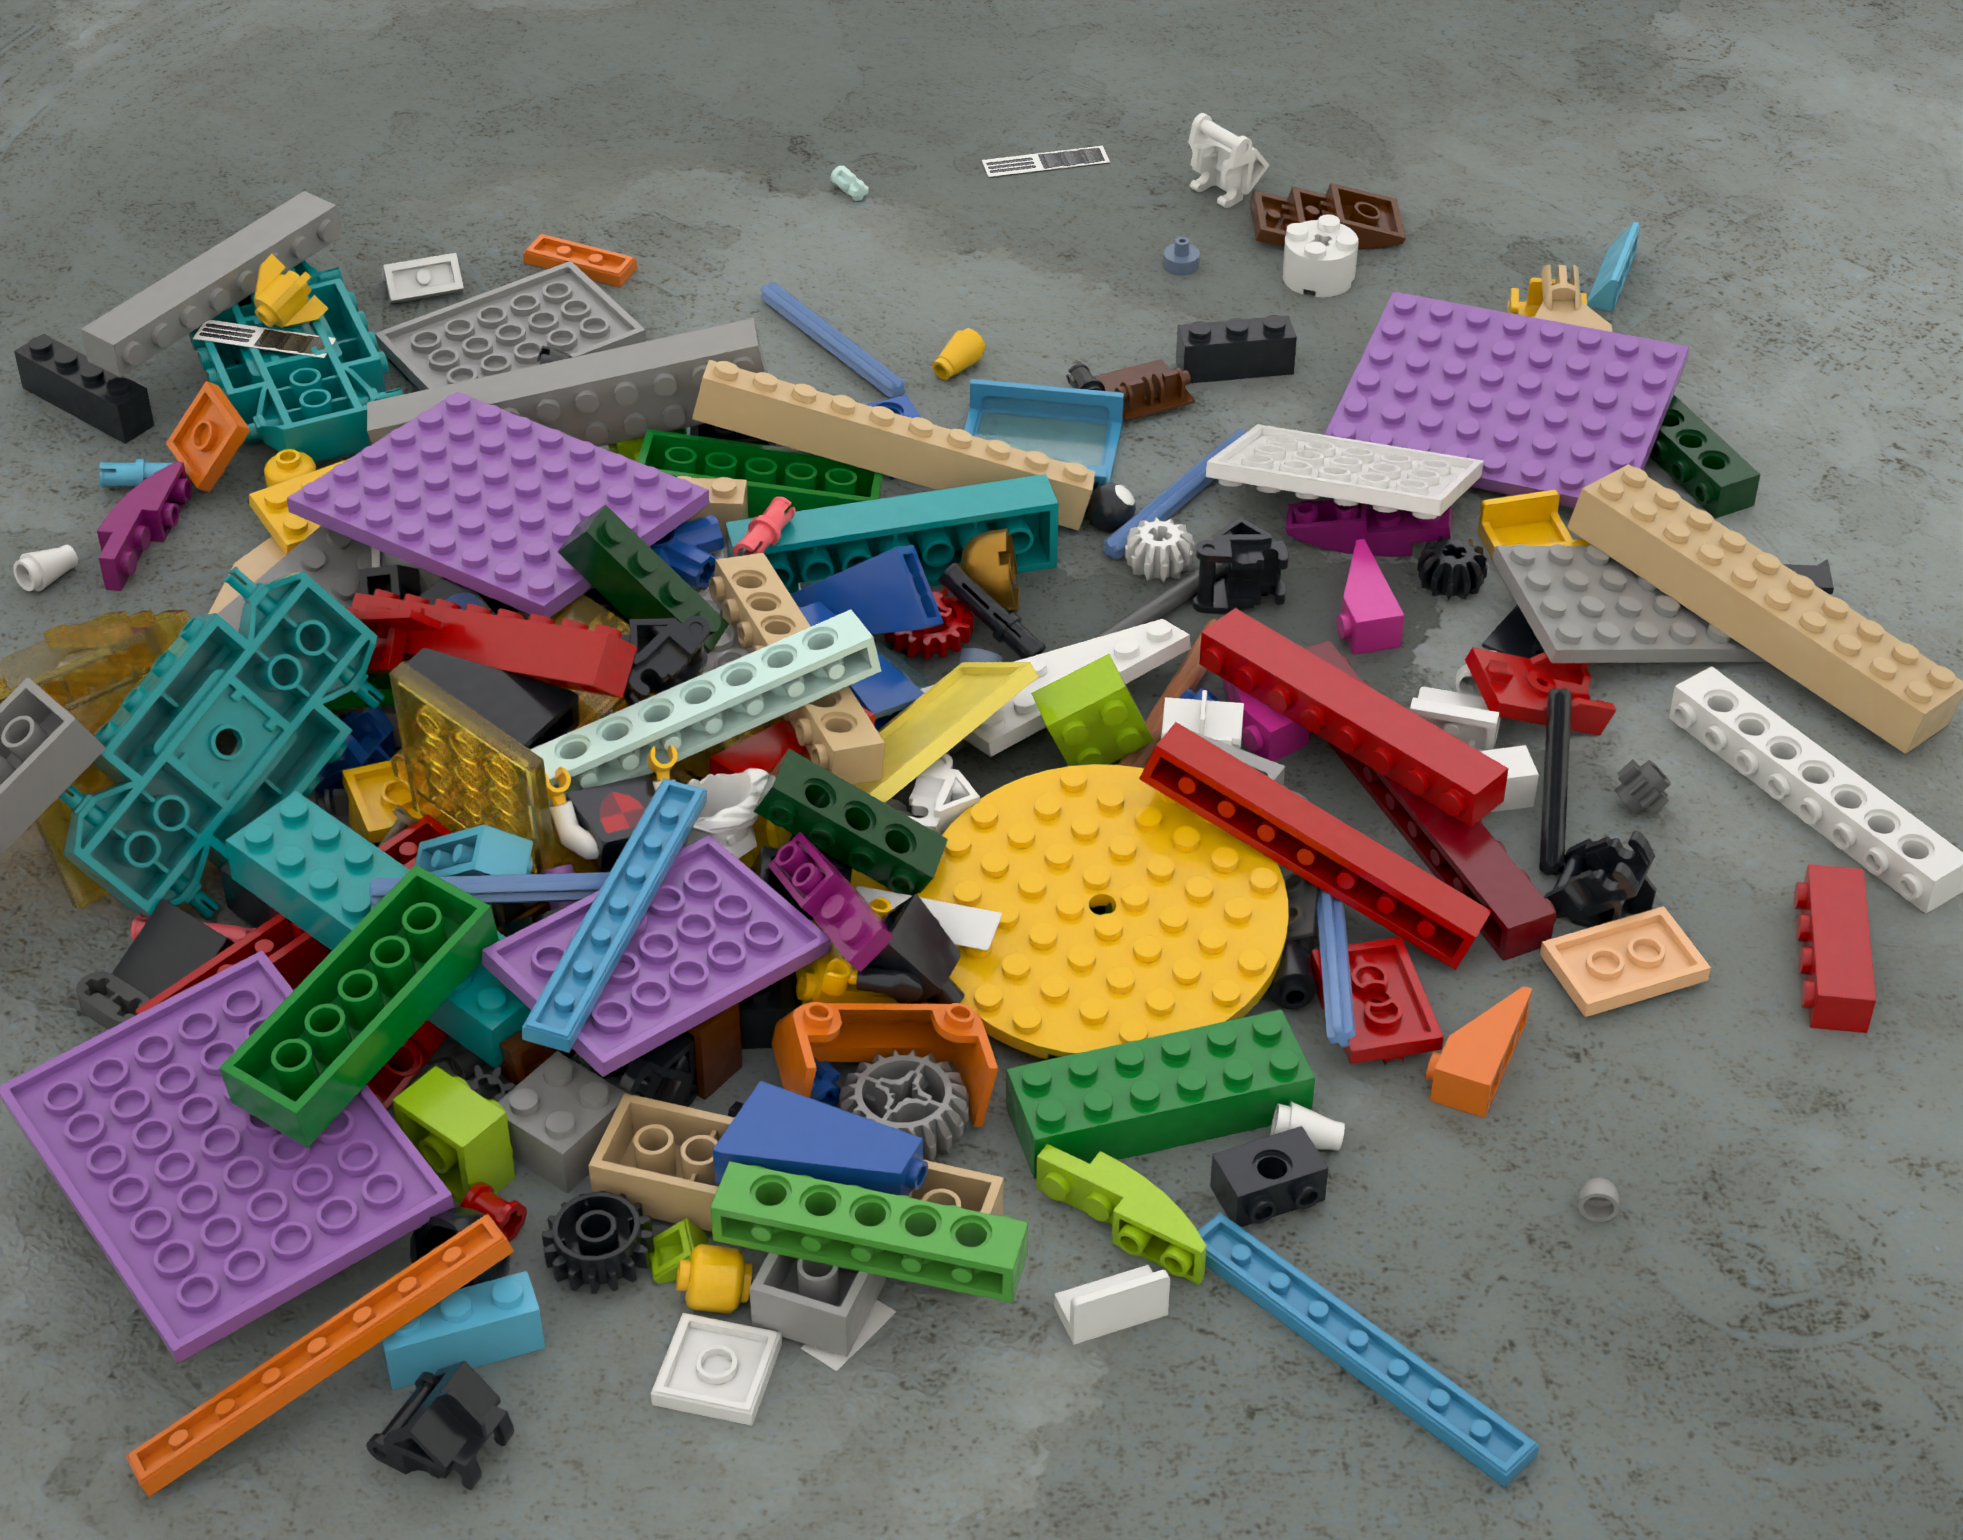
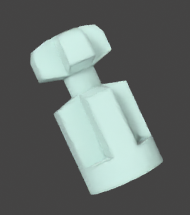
(847, 181)

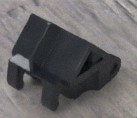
(1251, 568)
(665, 654)
(1611, 887)
(661, 1073)
(444, 1426)

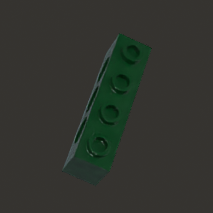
(1704, 463)
(851, 825)

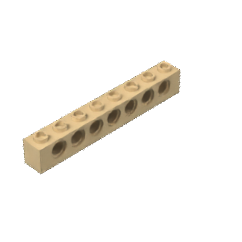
(764, 612)

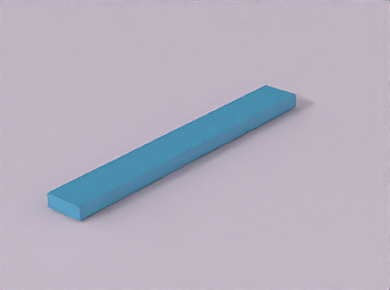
(614, 916)
(1367, 1352)

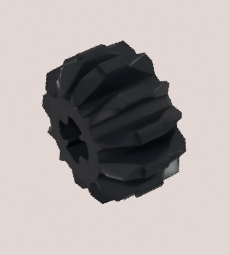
(1452, 567)

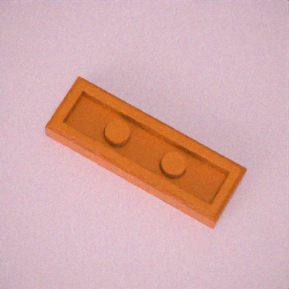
(596, 263)

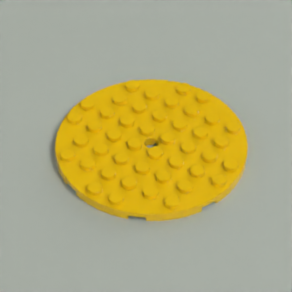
(1189, 929)

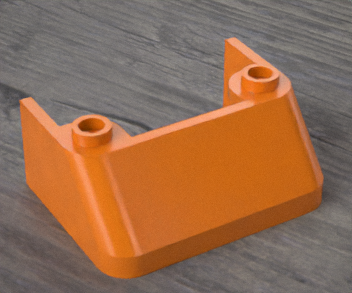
(861, 1029)

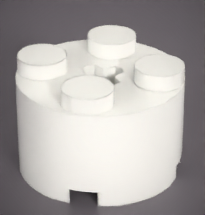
(1320, 256)

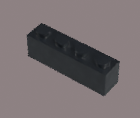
(84, 389)

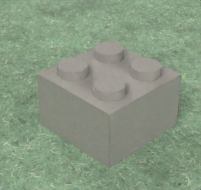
(559, 1119)
(813, 1301)

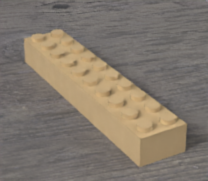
(1768, 607)

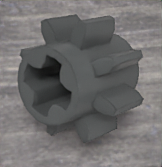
(1643, 786)

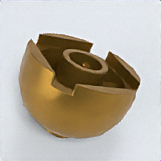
(993, 565)

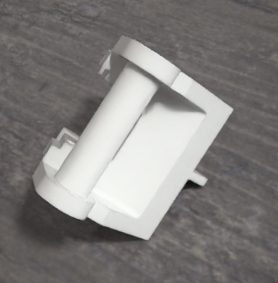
(1224, 161)
(1209, 718)
(941, 795)

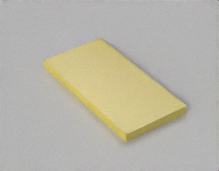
(943, 719)

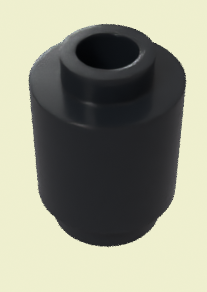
(1294, 979)

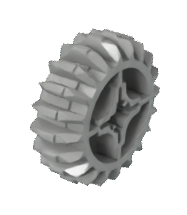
(911, 1097)

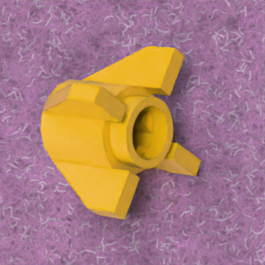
(283, 297)

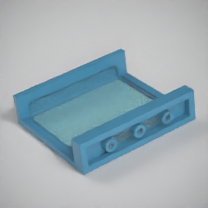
(1050, 419)

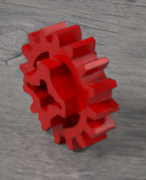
(950, 635)

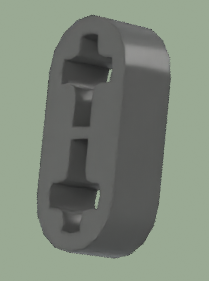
(104, 1010)

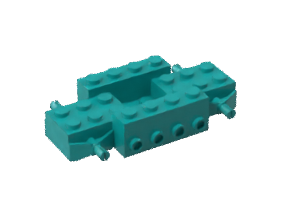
(300, 398)
(172, 785)

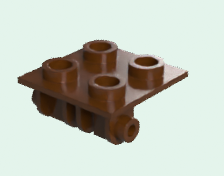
(1149, 388)

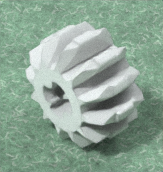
(1159, 549)

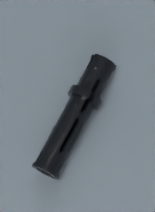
(957, 580)

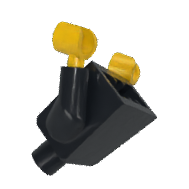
(912, 964)

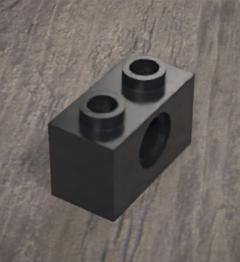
(1269, 1177)

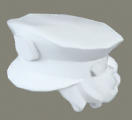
(729, 809)

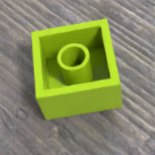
(1092, 715)
(457, 1132)

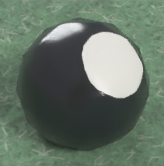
(1110, 507)

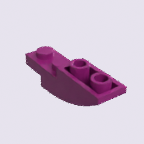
(137, 519)
(1339, 527)
(831, 901)

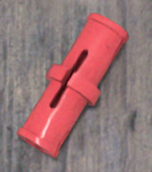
(765, 528)

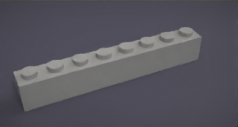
(208, 284)

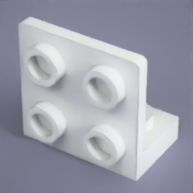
(1459, 715)

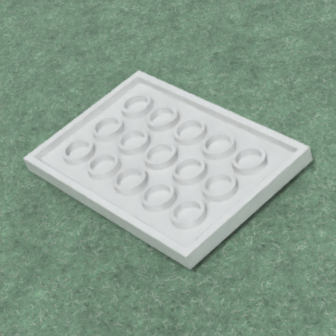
(1345, 470)

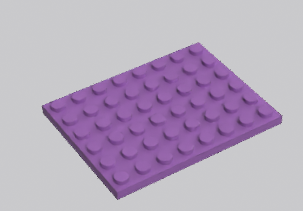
(1518, 391)
(491, 500)
(194, 1195)

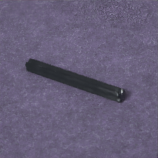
(1555, 781)

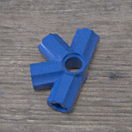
(688, 550)

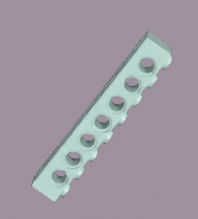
(715, 704)

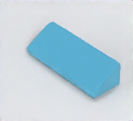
(1614, 270)

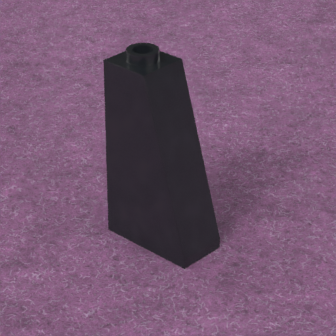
(515, 704)

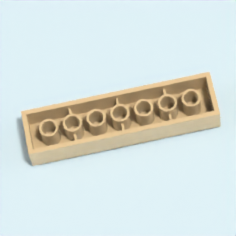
(666, 1163)

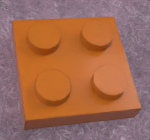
(208, 436)

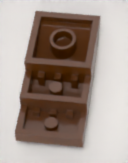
(1370, 215)

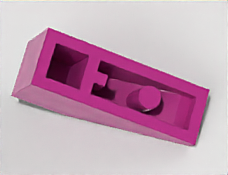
(1370, 611)
(1266, 730)

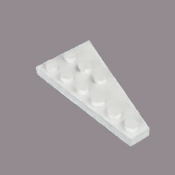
(1132, 650)

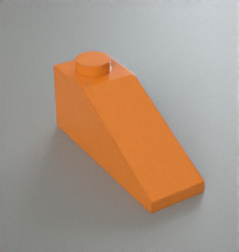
(1478, 1056)

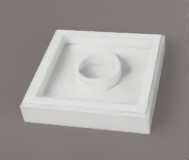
(716, 1369)

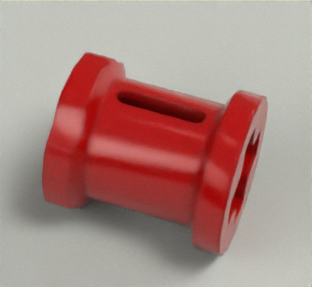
(505, 1214)

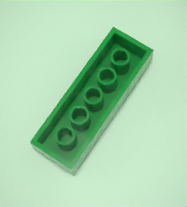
(769, 470)
(359, 1005)
(1160, 1090)

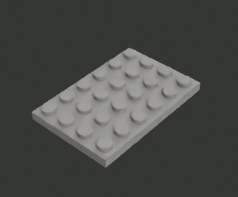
(508, 328)
(1602, 612)

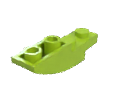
(1140, 1213)

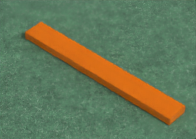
(318, 1355)

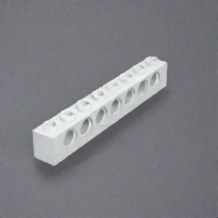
(1819, 789)

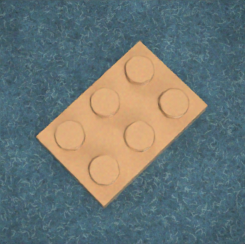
(1624, 961)

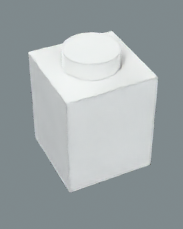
(1521, 777)

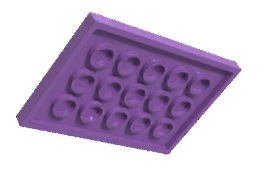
(698, 951)

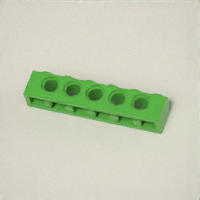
(870, 1231)

